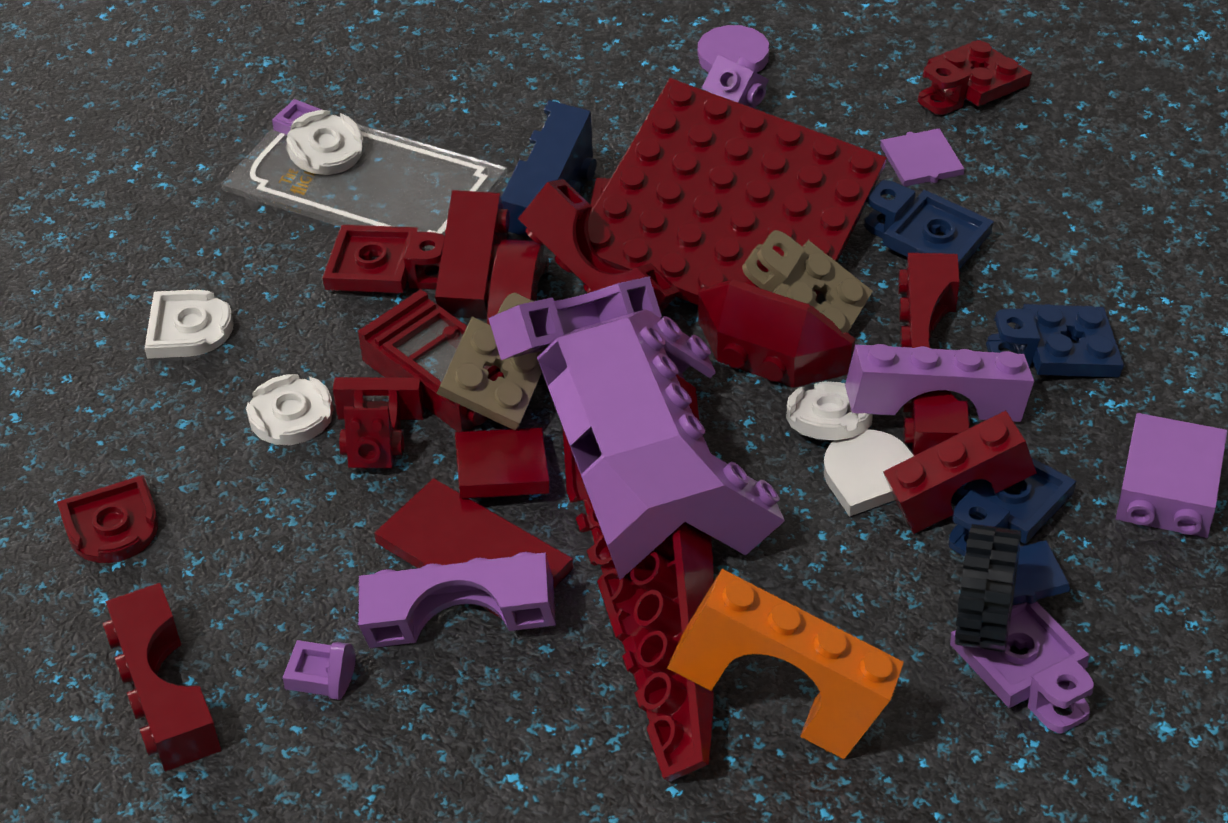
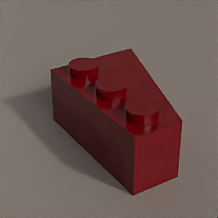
(469, 250)

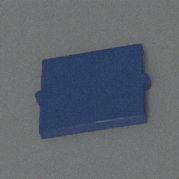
(1038, 574)

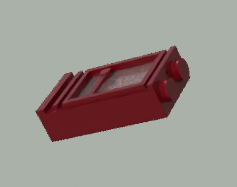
(420, 342)

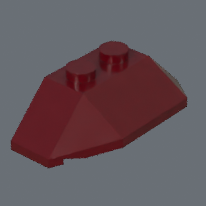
(772, 335)

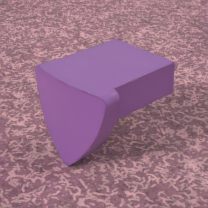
(320, 668)

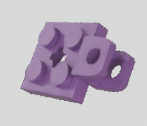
(1048, 674)

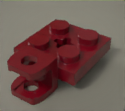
(970, 73)
(399, 259)

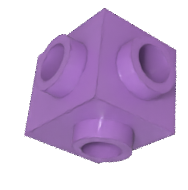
(736, 81)

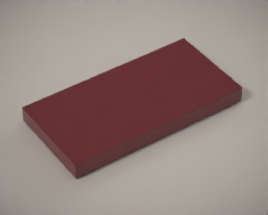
(452, 530)

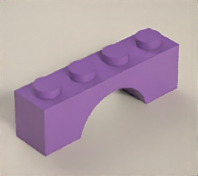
(538, 323)
(888, 377)
(401, 602)

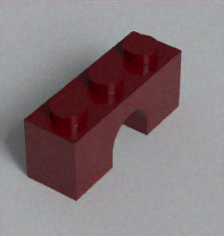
(929, 479)

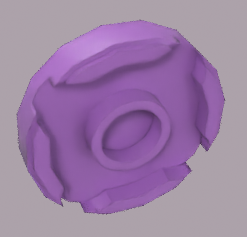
(733, 43)

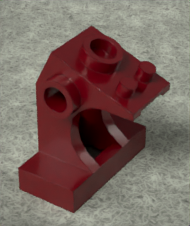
(373, 427)

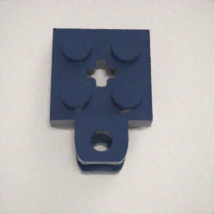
(913, 223)
(1045, 336)
(1028, 511)

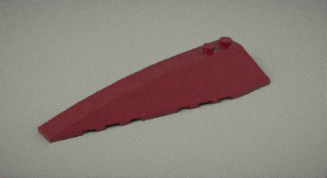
(649, 617)

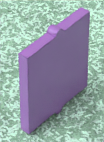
(922, 157)

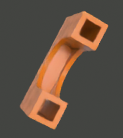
(746, 620)

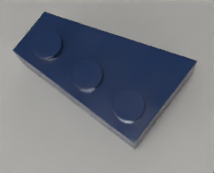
(560, 152)

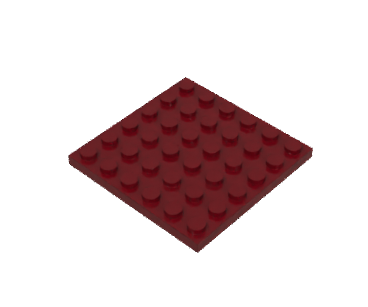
(714, 183)

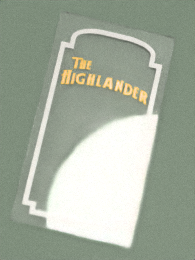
(390, 185)

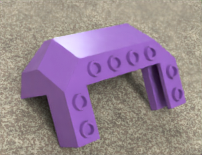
(642, 443)

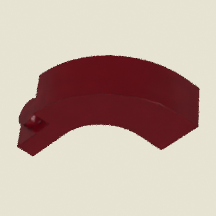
(516, 270)

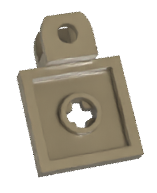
(808, 269)
(468, 381)

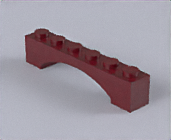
(930, 292)

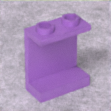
(1172, 475)

